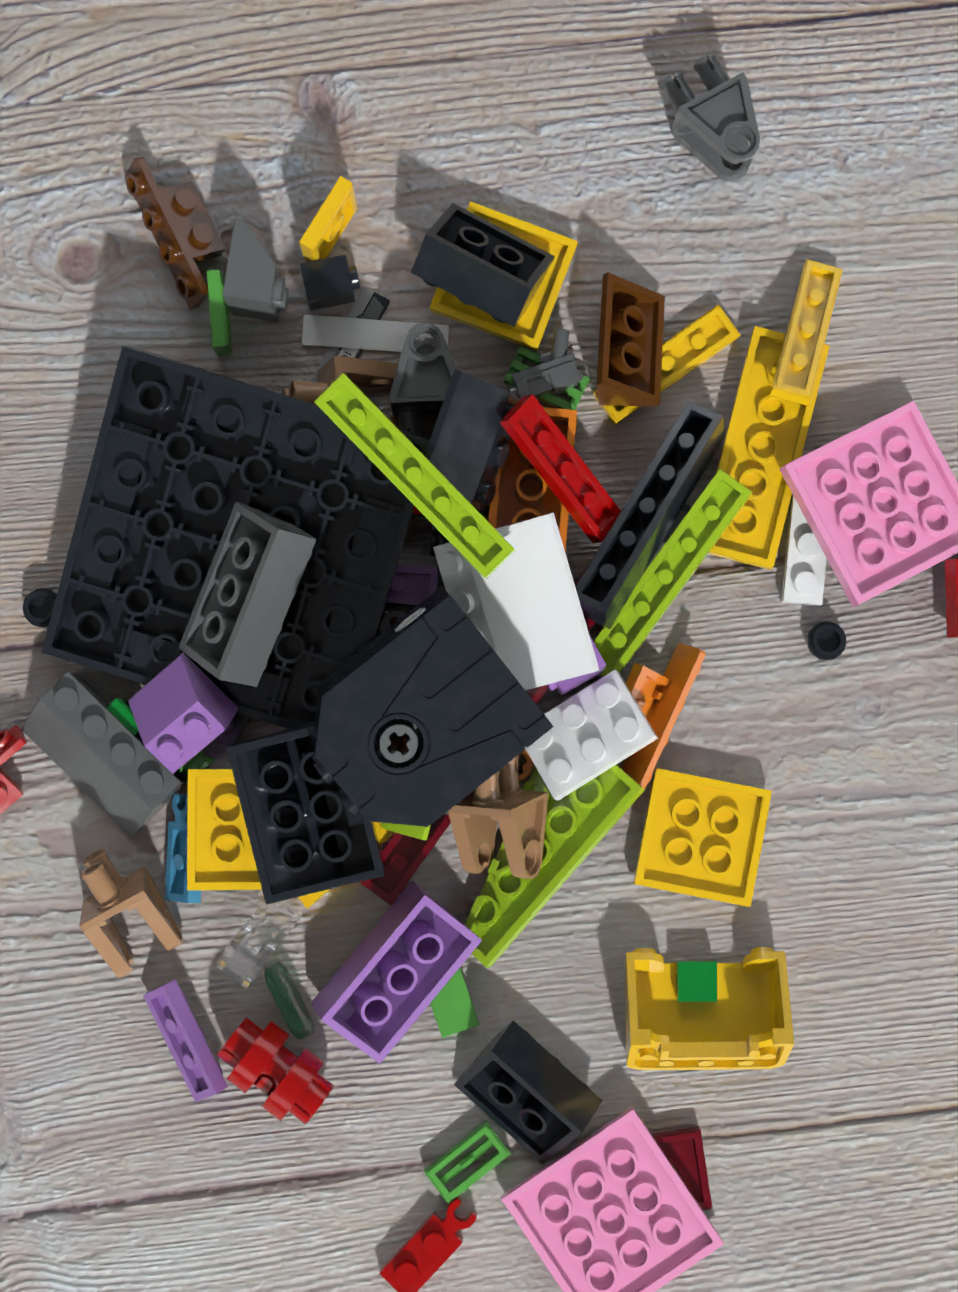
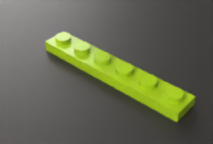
(415, 476)
(671, 570)

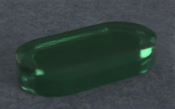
(289, 1000)

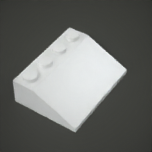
(526, 605)

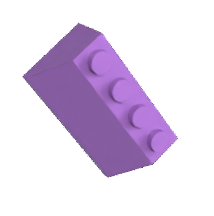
(395, 972)

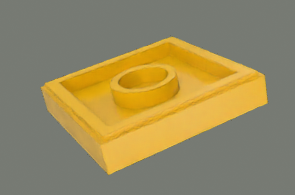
(329, 222)

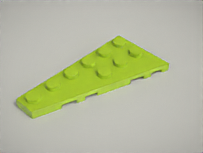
(571, 833)

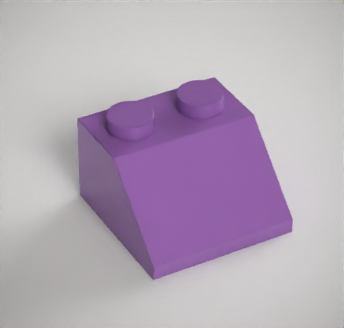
(180, 713)

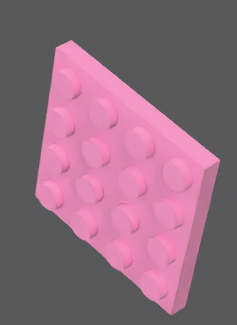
(879, 502)
(612, 1213)

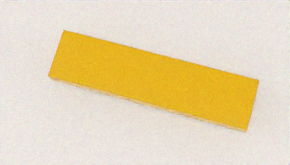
(806, 332)
(686, 353)

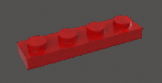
(561, 467)

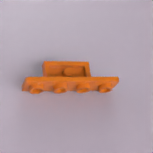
(661, 702)

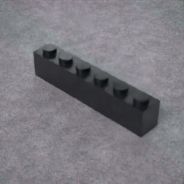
(649, 513)

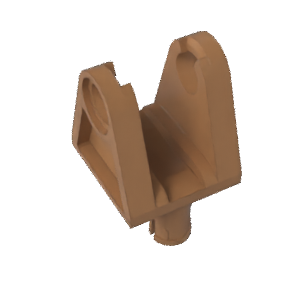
(359, 371)
(520, 820)
(114, 894)

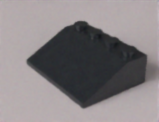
(296, 820)

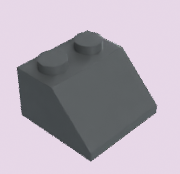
(252, 278)

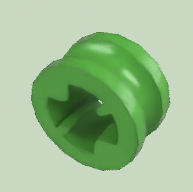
(199, 761)

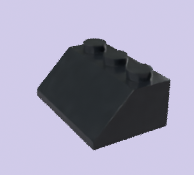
(481, 264)
(469, 439)
(529, 1093)

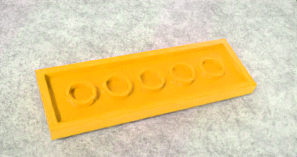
(759, 441)

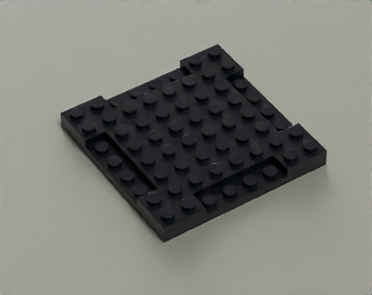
(156, 504)

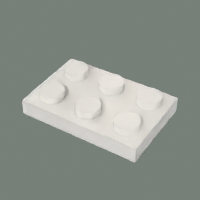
(590, 735)

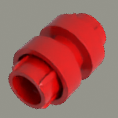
(286, 1078)

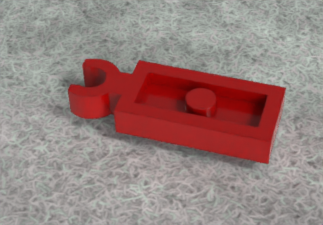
(426, 1249)

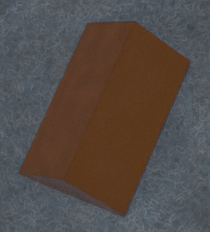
(629, 344)

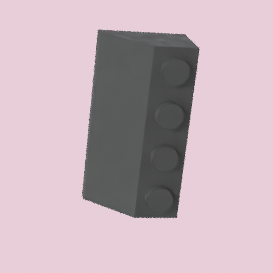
(246, 595)
(101, 754)

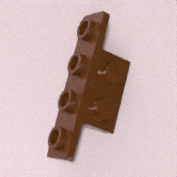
(179, 227)

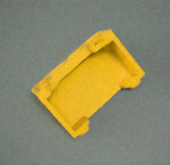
(740, 1031)

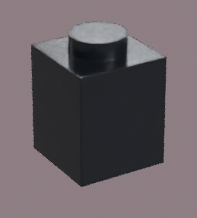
(329, 282)

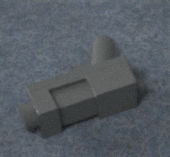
(554, 373)

